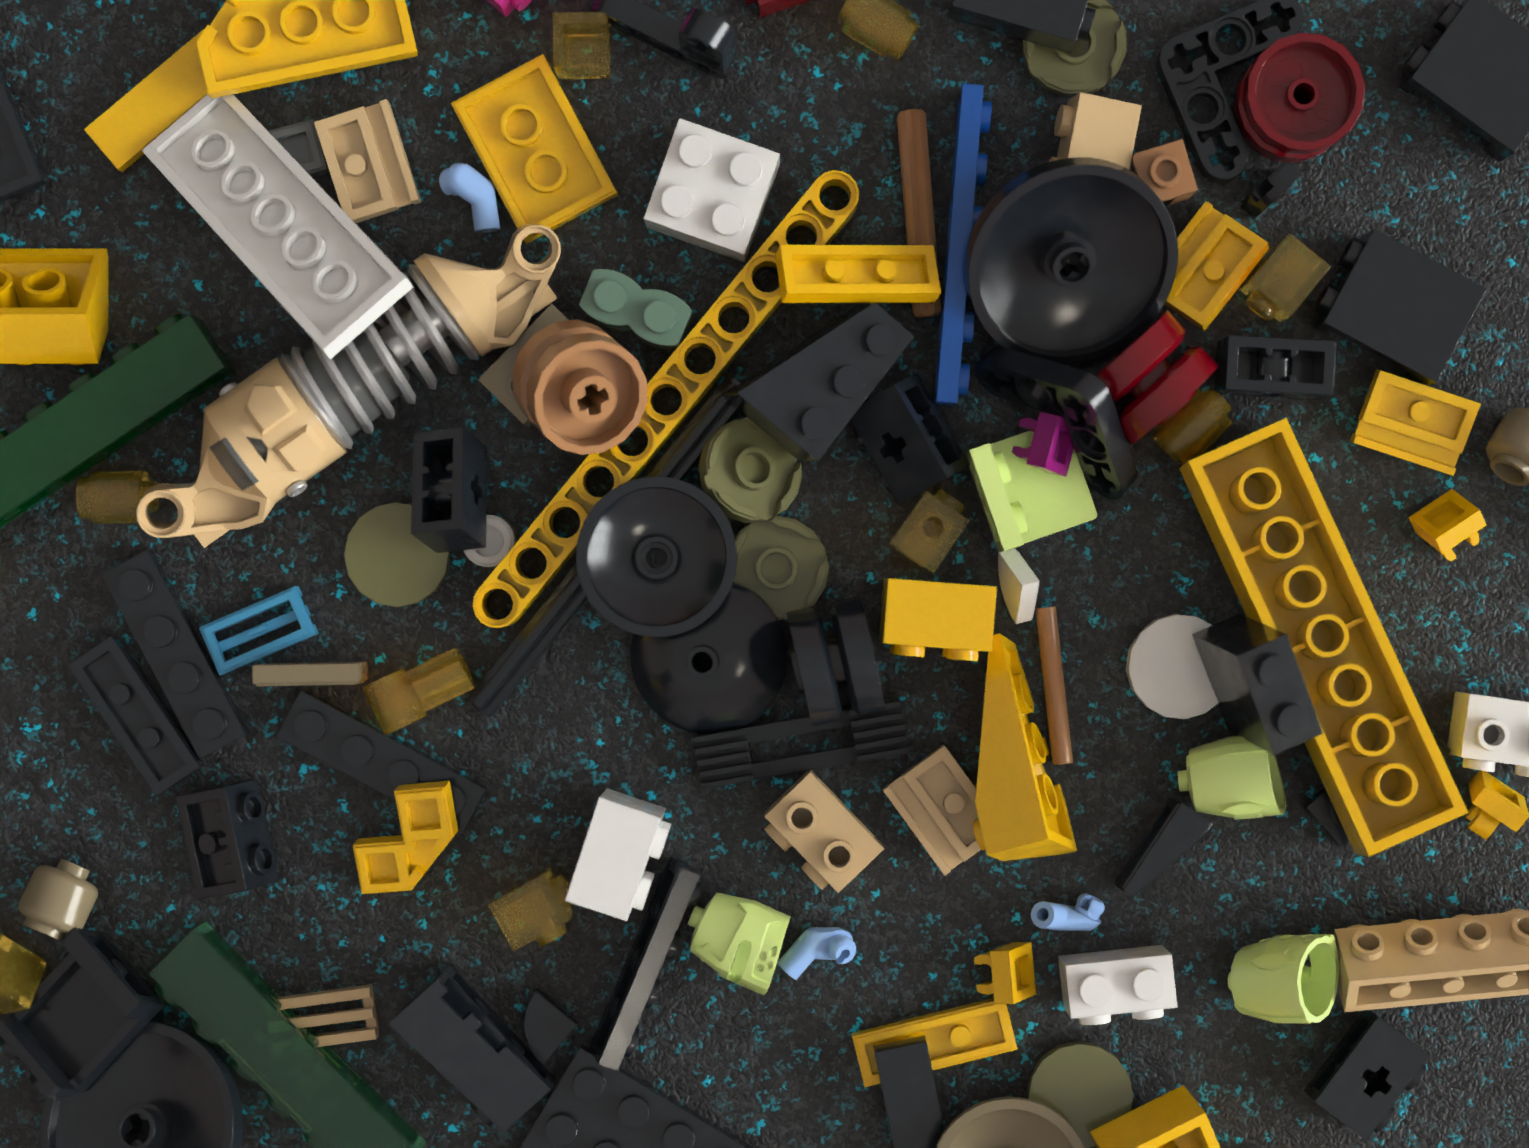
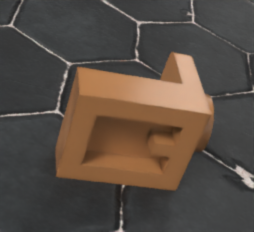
(1166, 171)

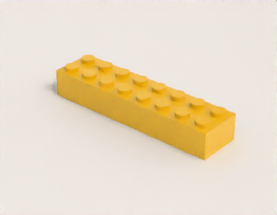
(1301, 581)

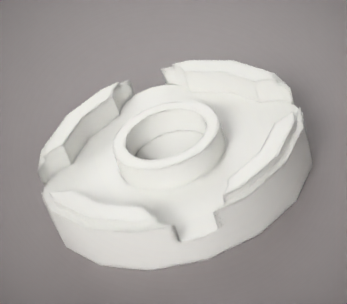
(1168, 669)

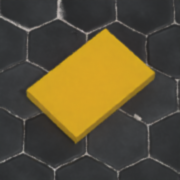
(534, 147)

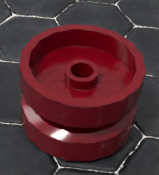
(1325, 80)
(1152, 382)

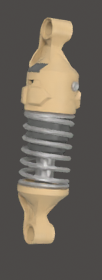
(304, 408)

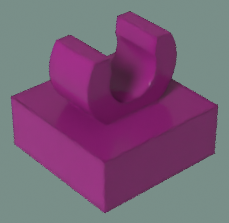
(1050, 445)

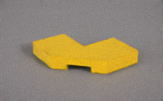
(426, 827)

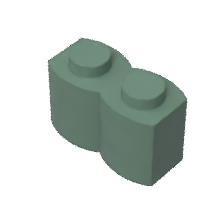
(622, 306)

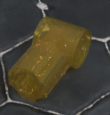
(411, 693)

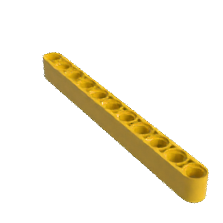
(659, 428)

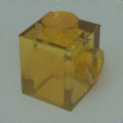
(1283, 279)
(930, 530)
(533, 910)

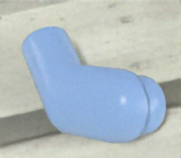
(477, 190)
(1067, 917)
(819, 944)

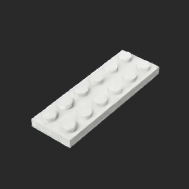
(278, 221)

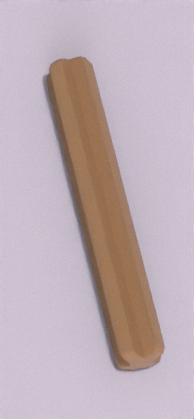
(917, 191)

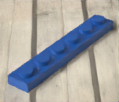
(967, 172)

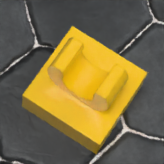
(1448, 523)
(1494, 804)
(1011, 973)

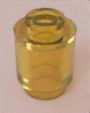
(879, 26)
(1194, 426)
(113, 496)

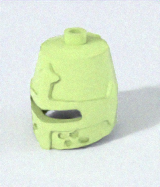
(1233, 780)
(739, 939)
(1275, 984)

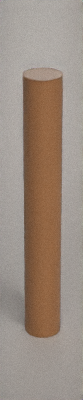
(1054, 685)

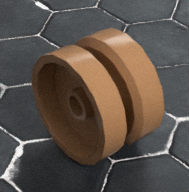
(579, 387)

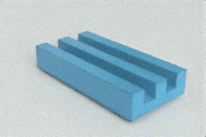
(300, 612)

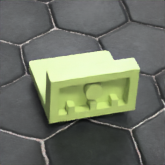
(1024, 500)

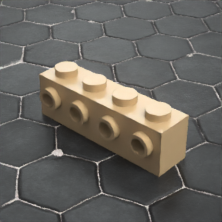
(1433, 960)

